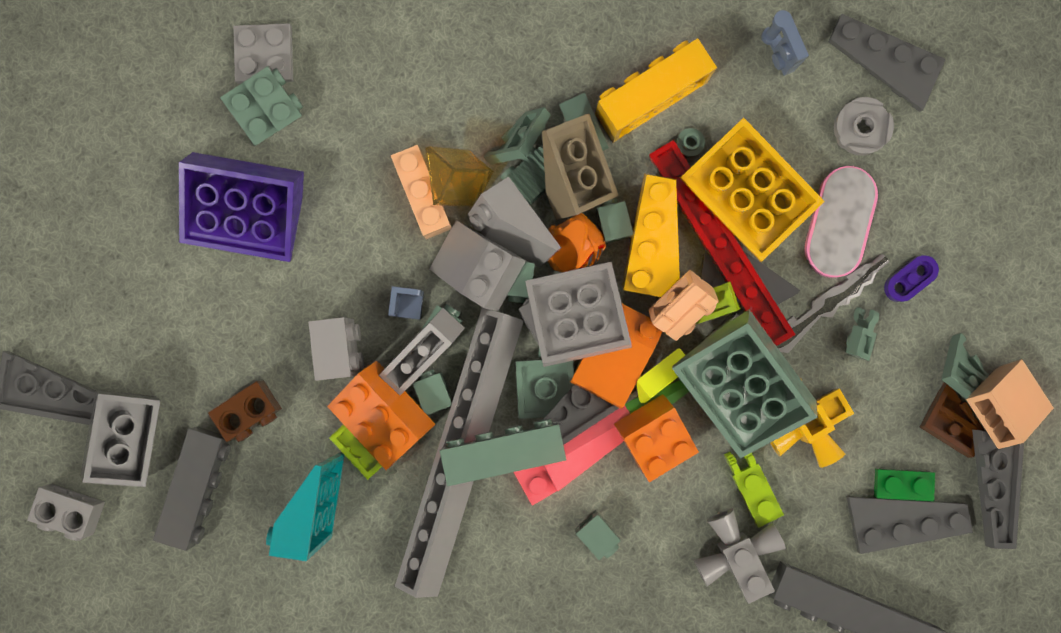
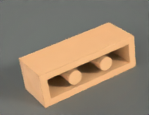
(416, 183)

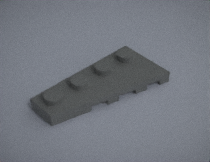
(898, 64)
(580, 411)
(999, 489)
(897, 522)

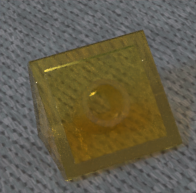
(456, 176)

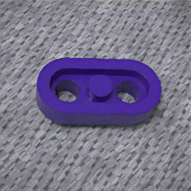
(910, 279)

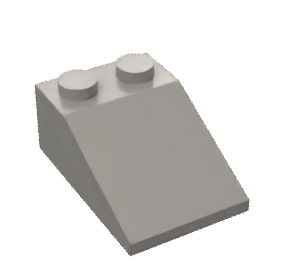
(511, 222)
(477, 266)

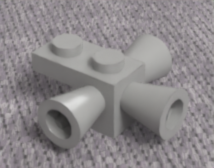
(740, 555)

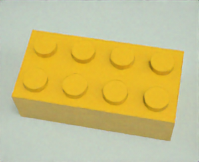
(655, 89)

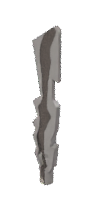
(829, 301)

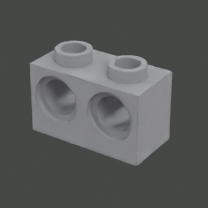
(67, 505)

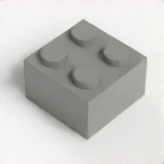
(335, 348)

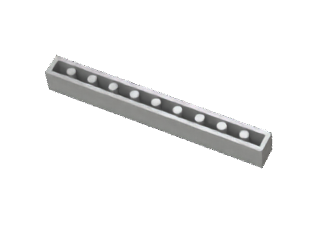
(468, 416)

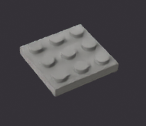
(578, 314)

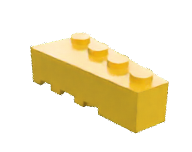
(654, 247)

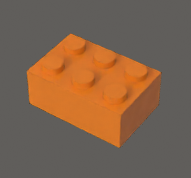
(380, 416)

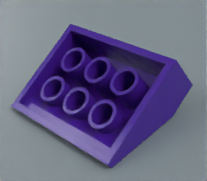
(239, 206)

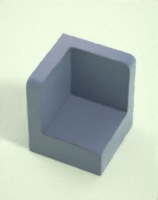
(406, 303)

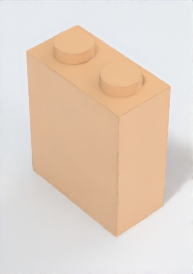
(1010, 404)

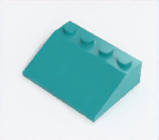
(309, 515)

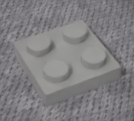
(262, 47)

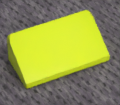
(658, 377)

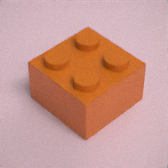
(656, 437)

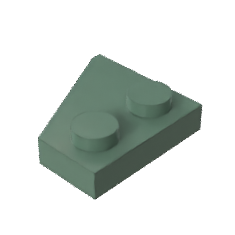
(521, 137)
(961, 370)

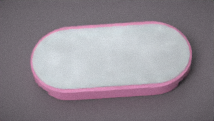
(842, 222)

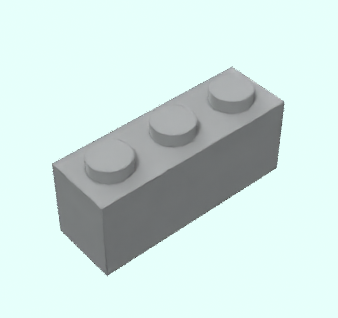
(421, 351)

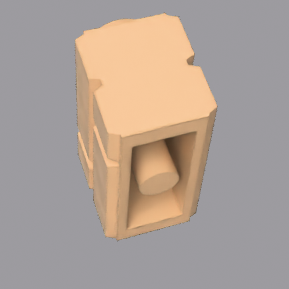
(683, 306)

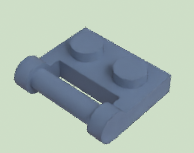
(789, 50)

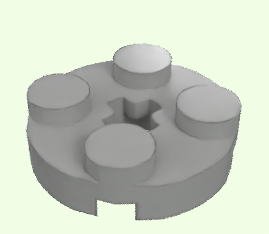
(875, 116)

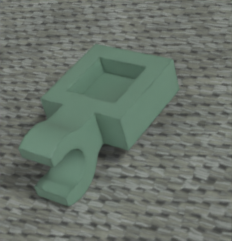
(862, 338)

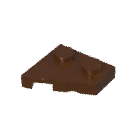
(951, 421)

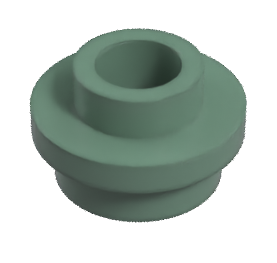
(687, 150)

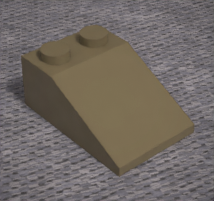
(575, 168)

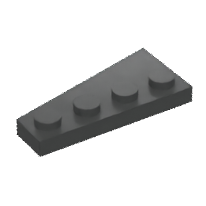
(42, 392)

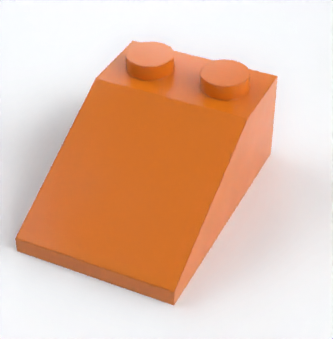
(616, 373)

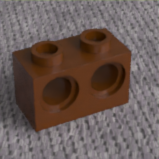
(243, 406)

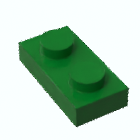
(904, 484)

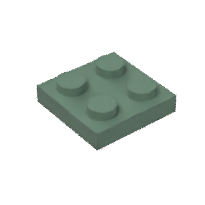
(541, 387)

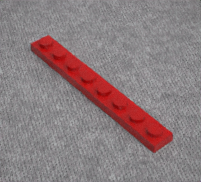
(723, 247)

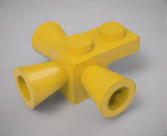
(830, 411)

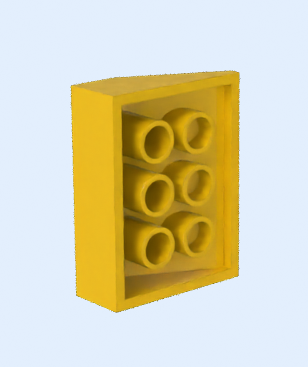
(752, 189)

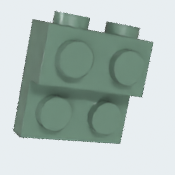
(262, 105)

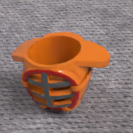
(579, 243)

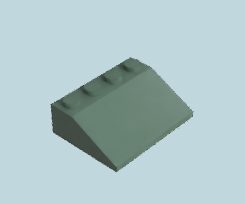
(746, 385)

